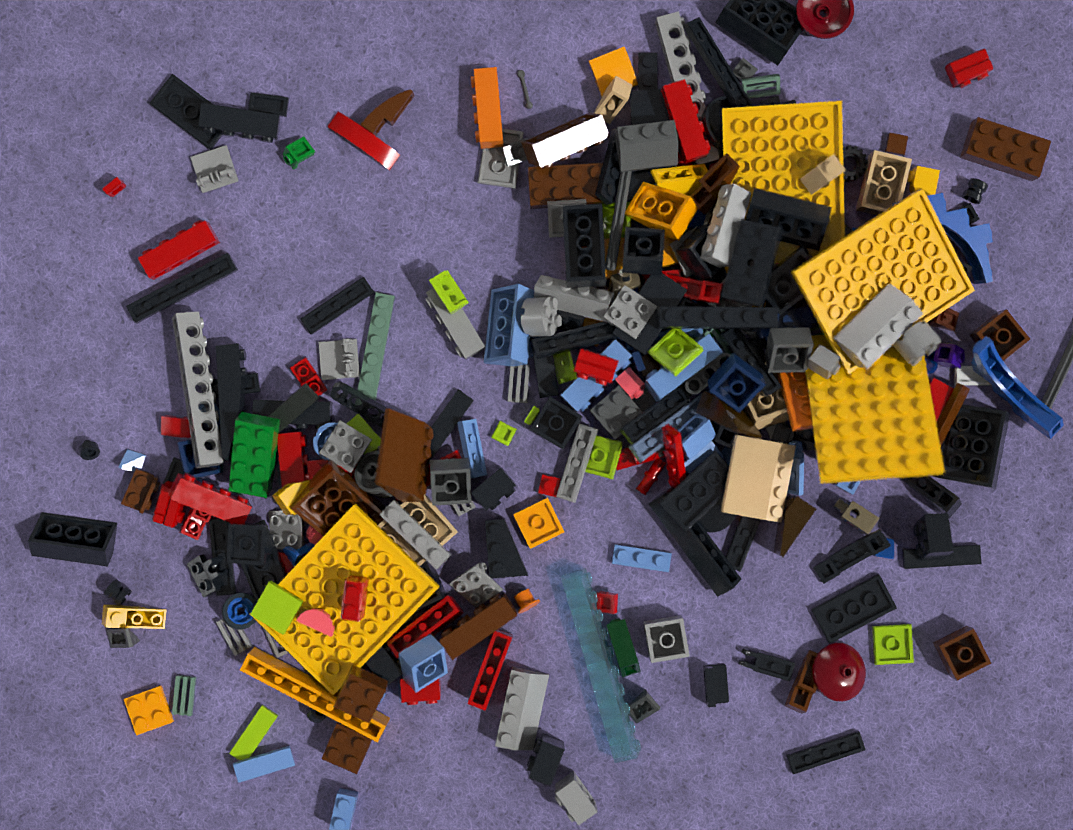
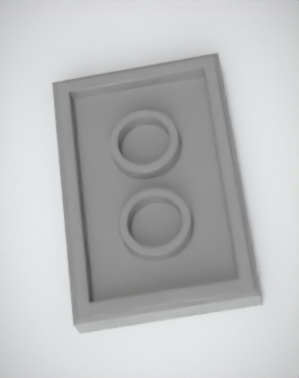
(493, 167)

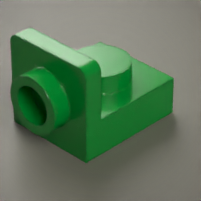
(297, 152)

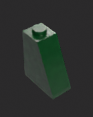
(623, 647)

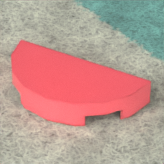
(318, 620)

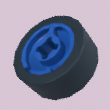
(230, 607)

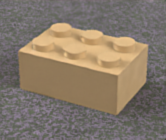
(883, 182)

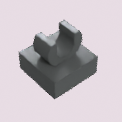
(744, 70)

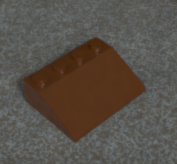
(404, 456)
(331, 496)

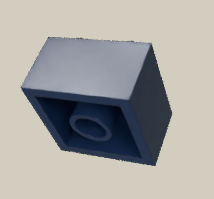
(736, 382)

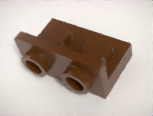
(140, 490)

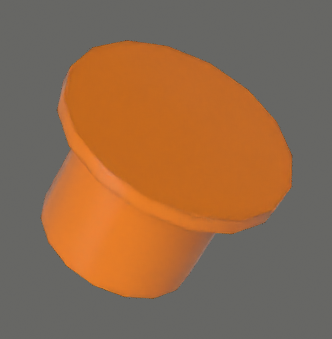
(525, 601)

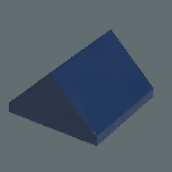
(188, 462)

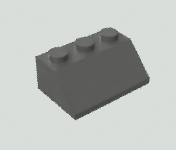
(647, 146)

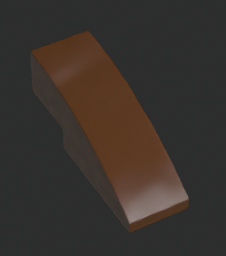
(387, 112)
(720, 174)
(803, 686)

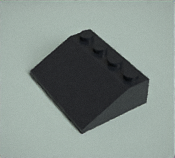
(763, 25)
(975, 446)

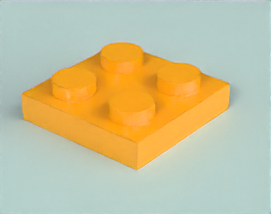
(538, 523)
(148, 710)

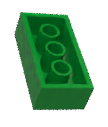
(254, 454)

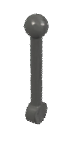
(521, 74)

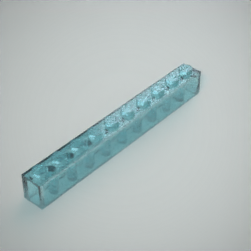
(600, 665)

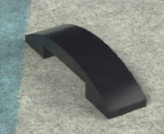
(851, 555)

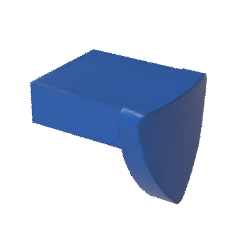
(296, 556)

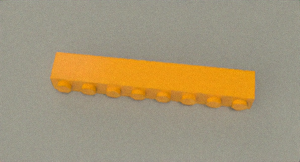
(307, 691)

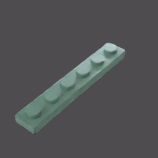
(375, 346)

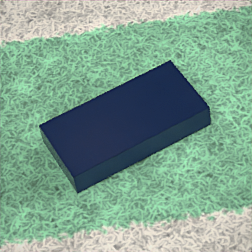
(636, 362)

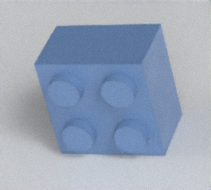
(423, 663)

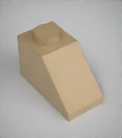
(613, 99)
(822, 174)

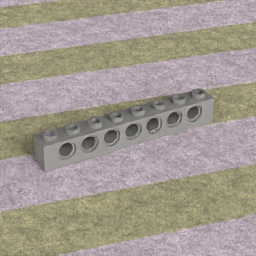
(675, 23)
(194, 322)

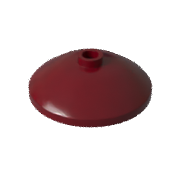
(836, 19)
(830, 672)

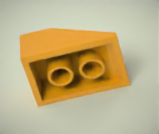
(662, 209)

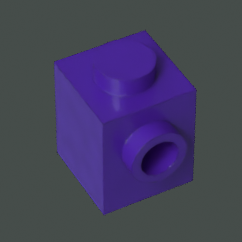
(949, 355)

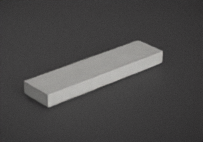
(577, 463)

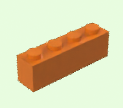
(488, 108)

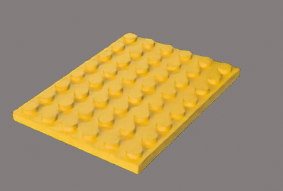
(780, 147)
(896, 248)
(874, 420)
(394, 593)

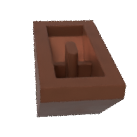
(945, 320)

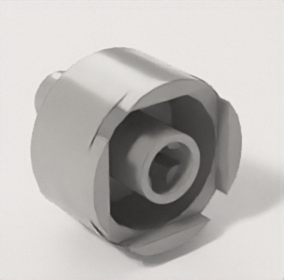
(540, 316)
(917, 342)

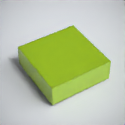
(532, 415)
(503, 433)

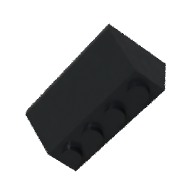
(799, 219)
(73, 539)

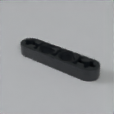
(361, 409)

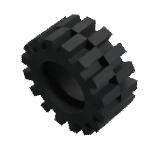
(860, 161)

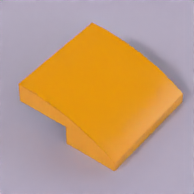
(611, 65)

